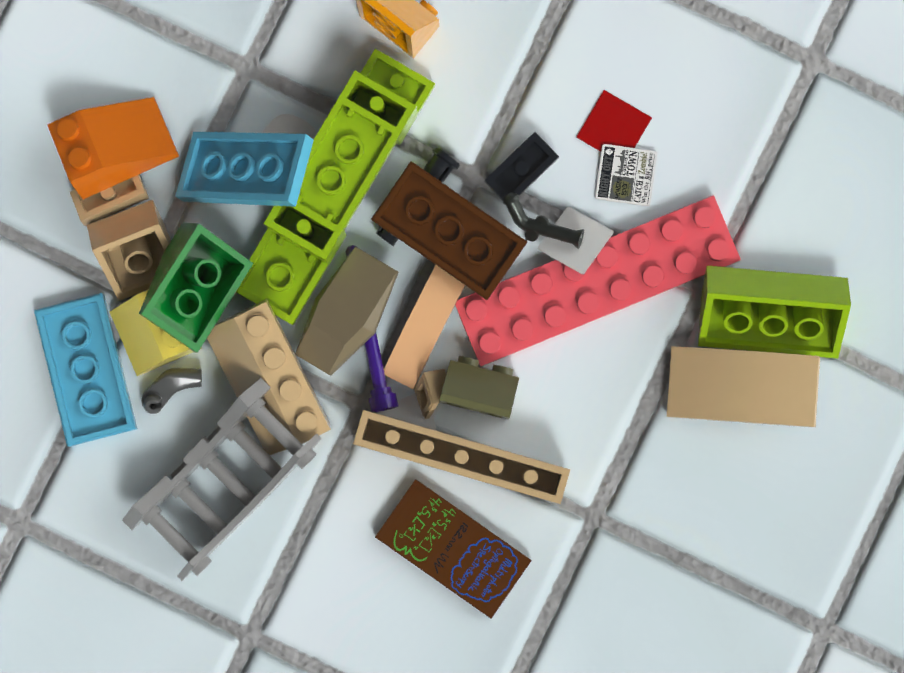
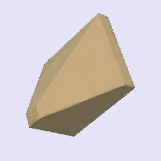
(429, 391)

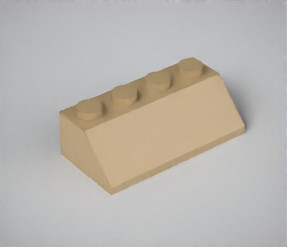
(256, 347)

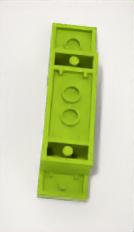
(342, 165)

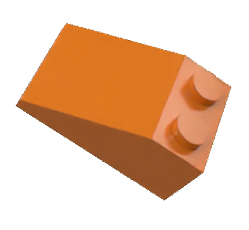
(111, 144)

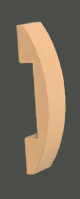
(423, 328)

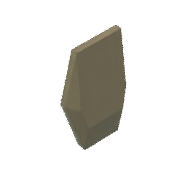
(346, 311)

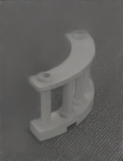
(204, 455)

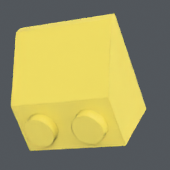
(143, 341)

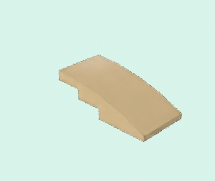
(743, 386)

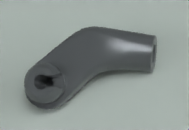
(167, 385)

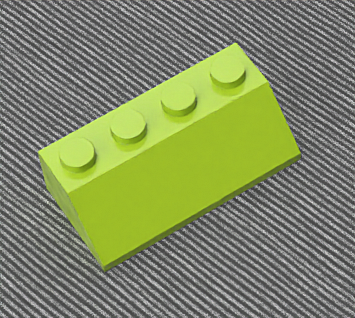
(773, 311)

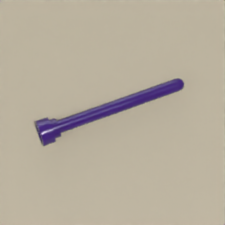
(382, 396)

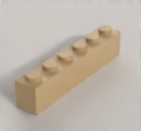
(461, 456)

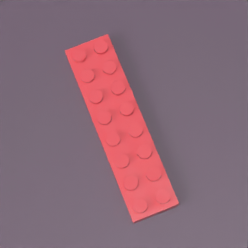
(623, 273)

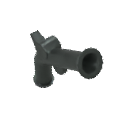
(540, 225)

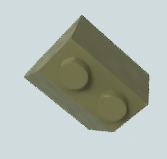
(479, 388)

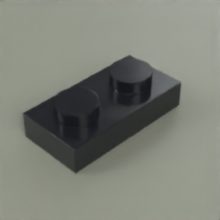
(522, 167)

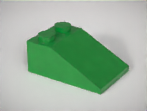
(193, 285)

